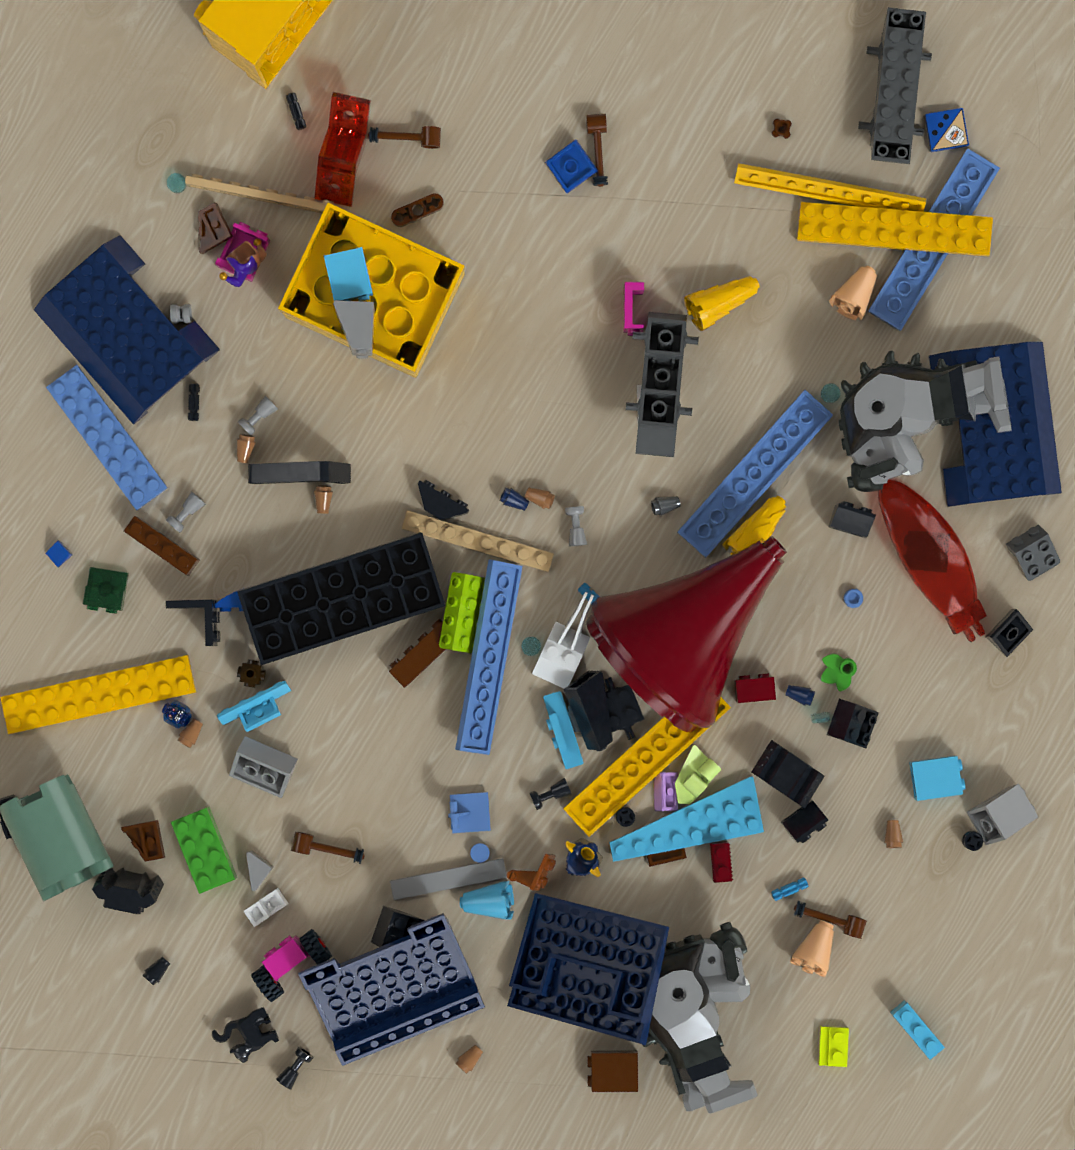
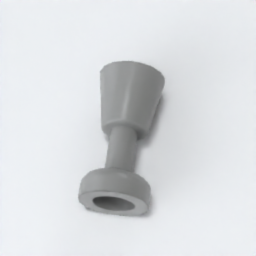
(263, 410)
(191, 505)
(577, 535)

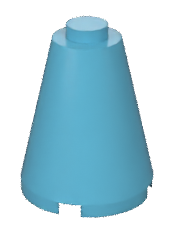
(490, 901)

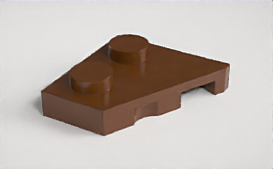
(146, 839)

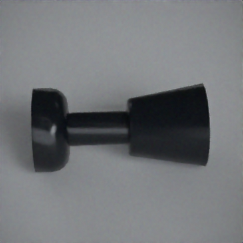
(557, 791)
(290, 1074)

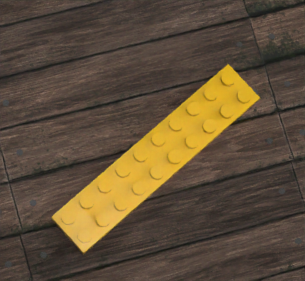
(895, 229)
(98, 694)
(632, 772)

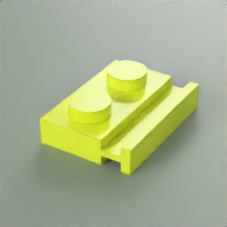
(833, 1046)

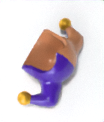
(244, 261)

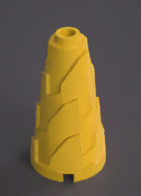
(717, 301)
(758, 526)

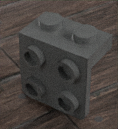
(1034, 552)

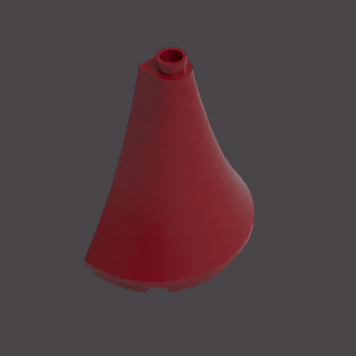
(682, 634)

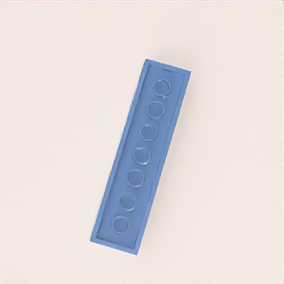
(107, 437)

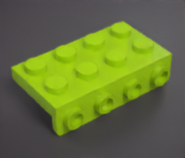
(461, 612)

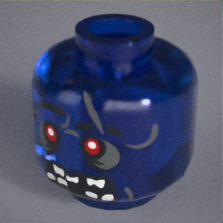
(176, 714)

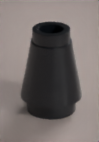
(156, 971)

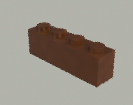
(161, 545)
(418, 657)

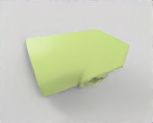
(695, 776)

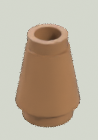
(245, 446)
(540, 497)
(323, 498)
(190, 733)
(893, 834)
(468, 1060)

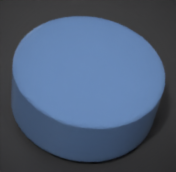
(853, 598)
(479, 852)

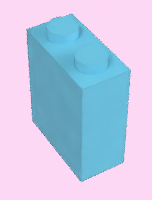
(348, 275)
(937, 777)

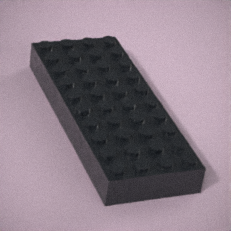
(341, 598)

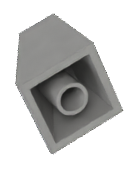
(358, 325)
(1002, 814)

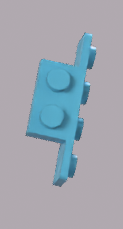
(256, 709)
(563, 730)

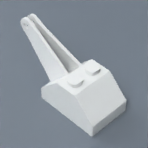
(563, 650)

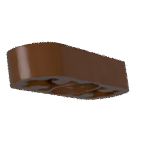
(432, 208)

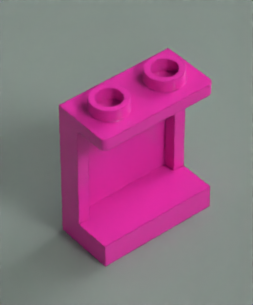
(241, 234)
(631, 289)

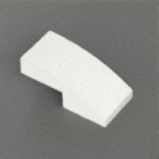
(266, 907)

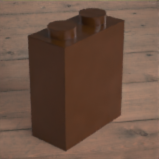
(613, 1071)

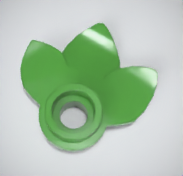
(835, 672)

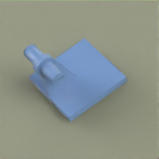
(469, 812)

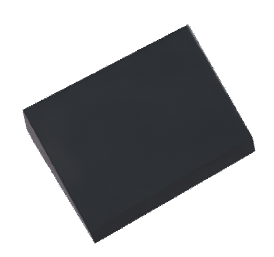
(1009, 632)

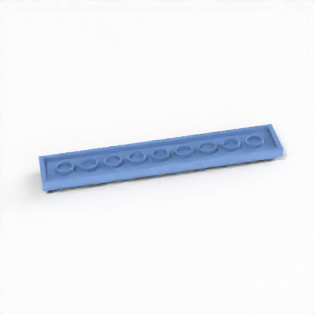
(918, 268)
(755, 473)
(488, 657)

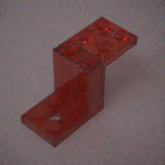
(342, 149)

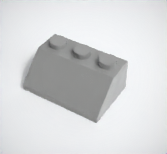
(263, 767)

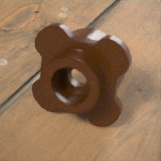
(786, 127)

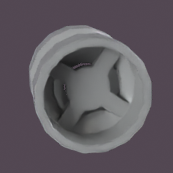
(180, 313)

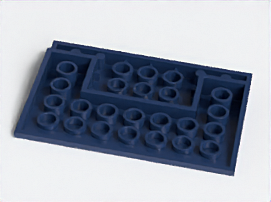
(589, 968)

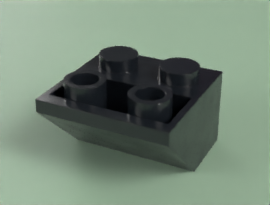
(852, 520)
(852, 723)
(804, 822)
(393, 926)

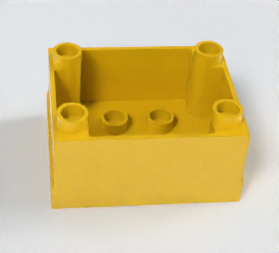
(258, 33)
(407, 282)

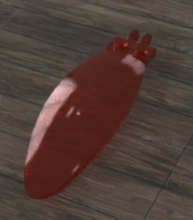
(932, 557)

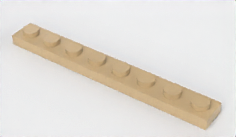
(254, 193)
(477, 541)

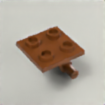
(534, 879)

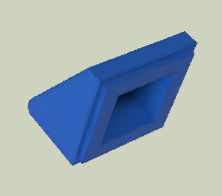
(58, 553)

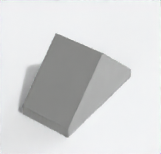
(258, 869)

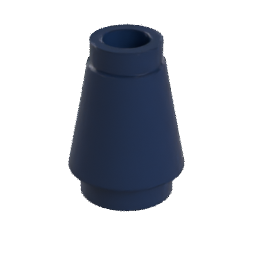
(513, 499)
(800, 694)

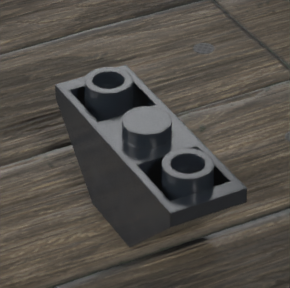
(439, 503)

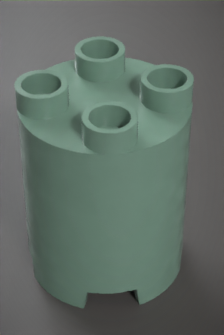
(55, 837)

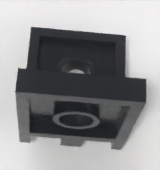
(212, 617)

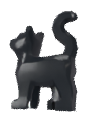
(251, 1033)

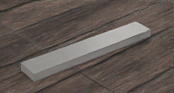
(448, 879)

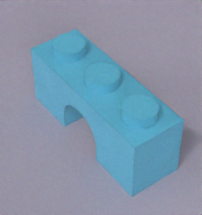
(917, 1029)

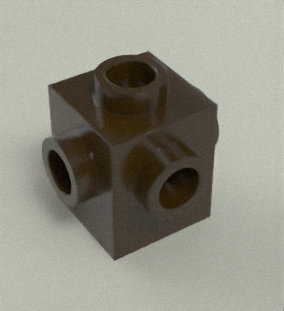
(259, 673)

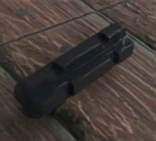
(296, 111)
(193, 402)

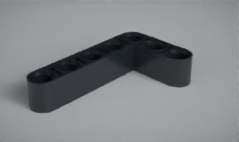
(299, 472)

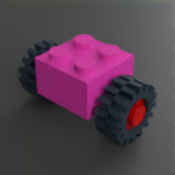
(281, 960)

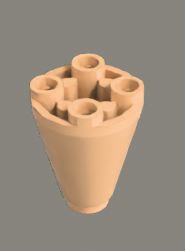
(815, 950)

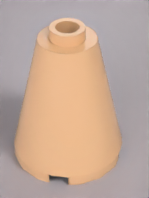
(855, 293)

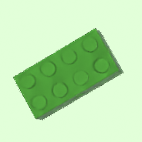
(204, 850)

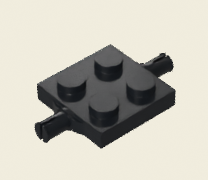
(622, 708)

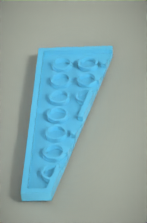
(716, 818)

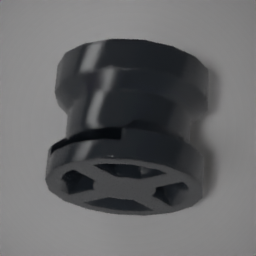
(625, 819)
(975, 842)

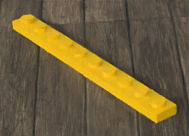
(825, 189)

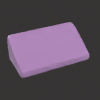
(665, 792)

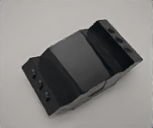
(788, 774)
(127, 890)

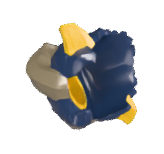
(583, 858)

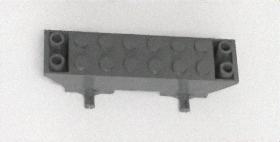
(897, 86)
(661, 383)

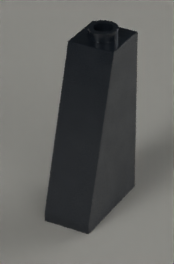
(590, 709)

